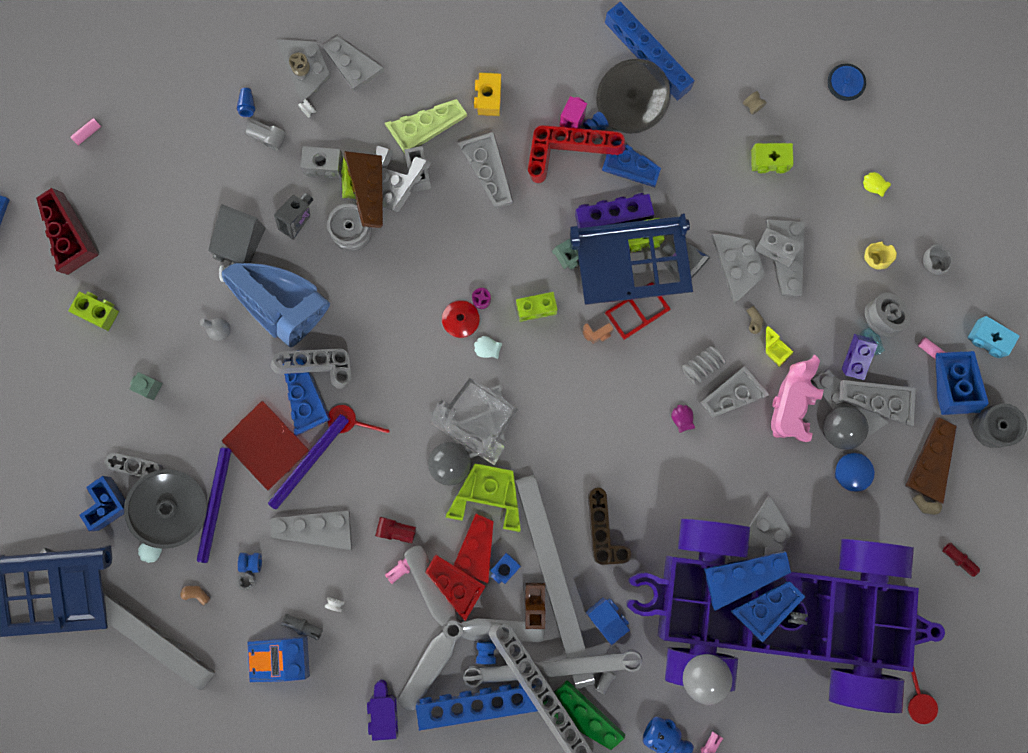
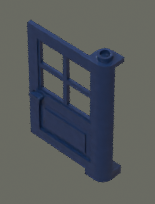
(608, 264)
(73, 587)

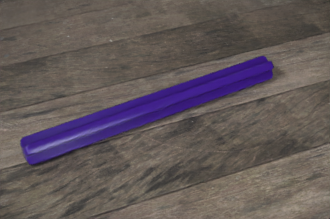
(308, 462)
(214, 505)

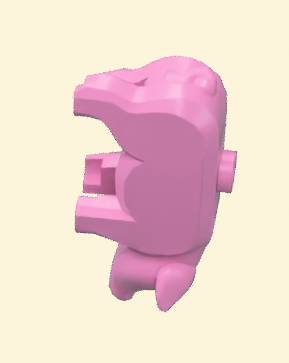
(793, 401)

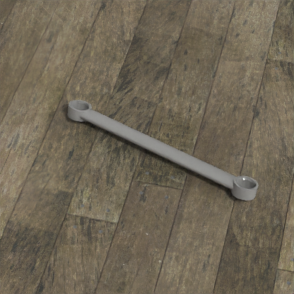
(557, 668)

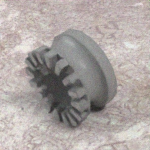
(240, 582)

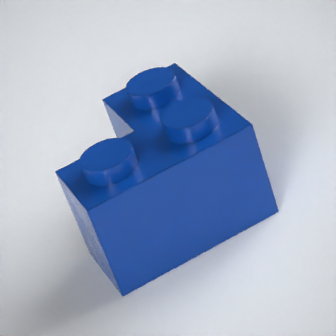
(108, 504)
(607, 620)

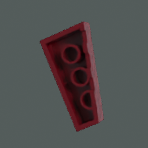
(66, 234)

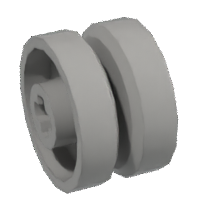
(339, 228)

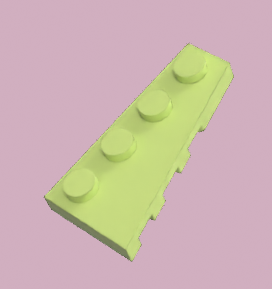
(425, 125)

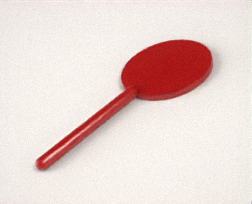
(350, 415)
(922, 707)

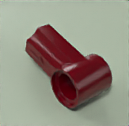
(391, 529)

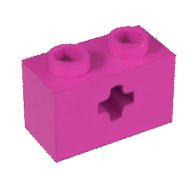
(573, 113)

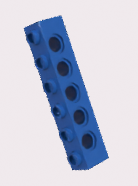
(646, 47)
(427, 720)

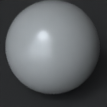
(707, 679)

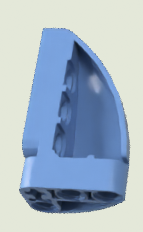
(277, 299)

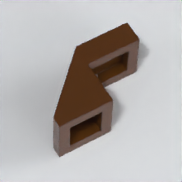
(535, 606)

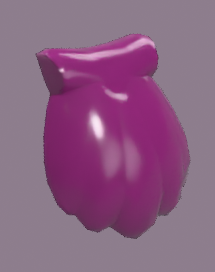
(683, 418)

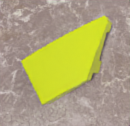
(776, 348)

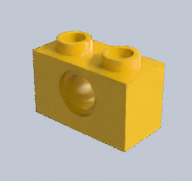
(488, 83)

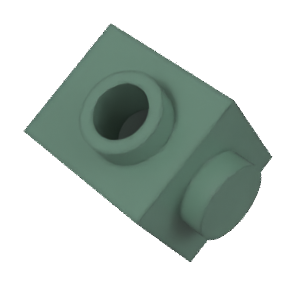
(145, 386)

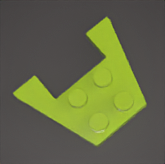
(489, 487)

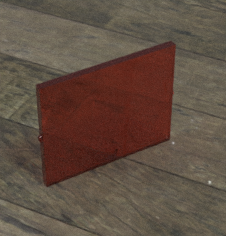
(265, 445)

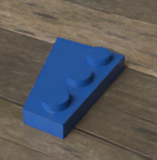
(632, 166)
(769, 609)

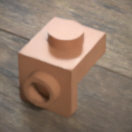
(601, 334)

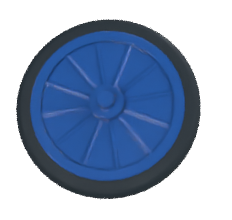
(846, 82)

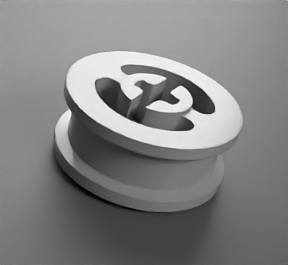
(893, 310)

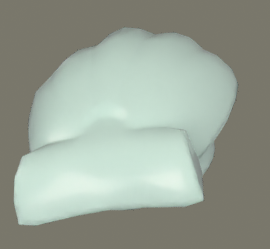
(487, 347)
(148, 553)

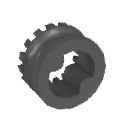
(800, 619)

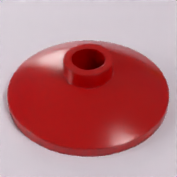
(462, 328)

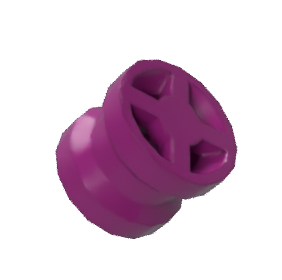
(482, 295)

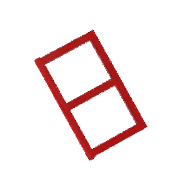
(639, 313)

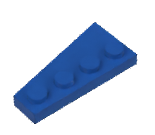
(305, 401)
(742, 577)

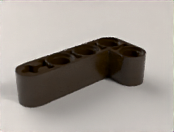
(604, 526)

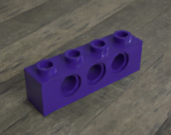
(639, 201)

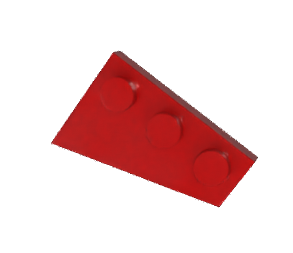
(476, 549)
(455, 585)

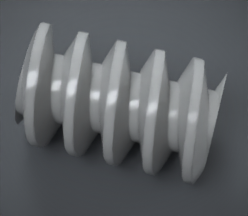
(702, 364)

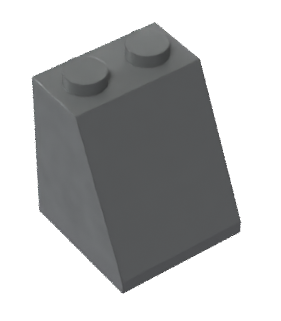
(235, 236)

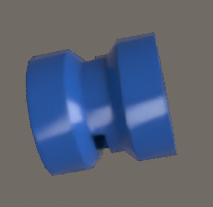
(598, 122)
(250, 562)
(485, 653)

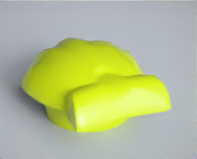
(876, 183)

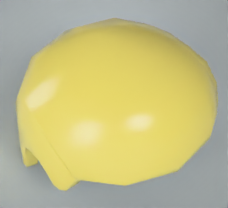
(879, 255)

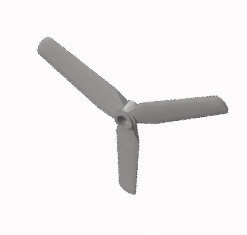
(442, 646)

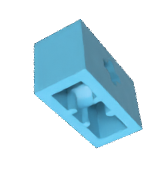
(993, 337)

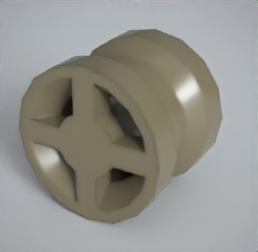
(296, 60)
(754, 102)

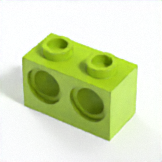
(536, 306)
(93, 312)

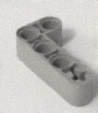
(311, 365)

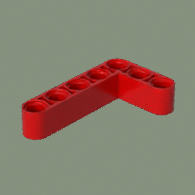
(569, 144)

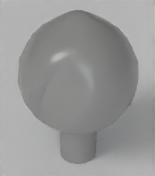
(217, 328)

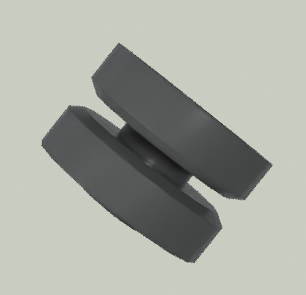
(999, 426)

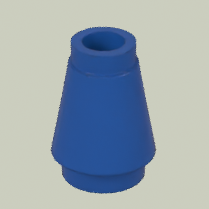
(246, 103)

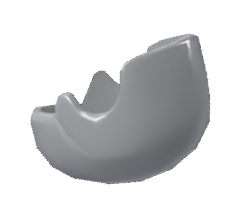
(937, 259)

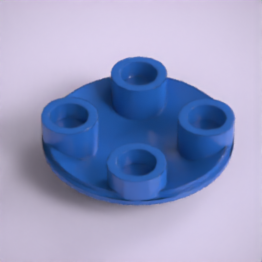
(854, 472)

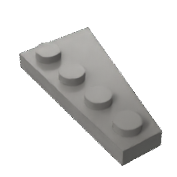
(487, 164)
(319, 529)

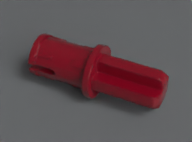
(961, 559)

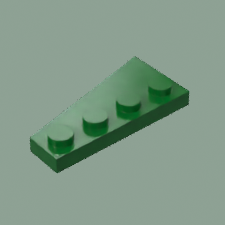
(588, 717)

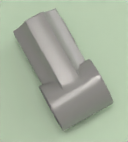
(270, 136)

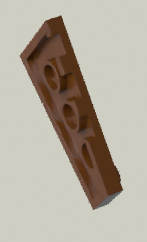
(366, 180)
(934, 461)

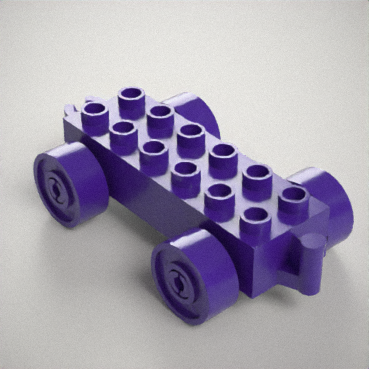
(847, 619)

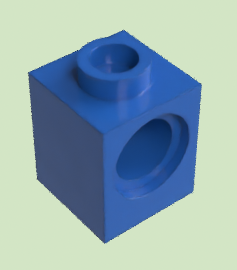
(506, 559)

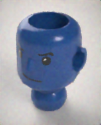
(665, 737)

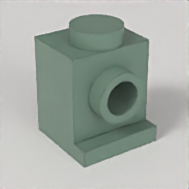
(565, 249)

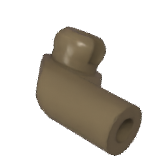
(756, 320)
(927, 507)

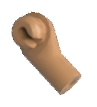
(195, 592)

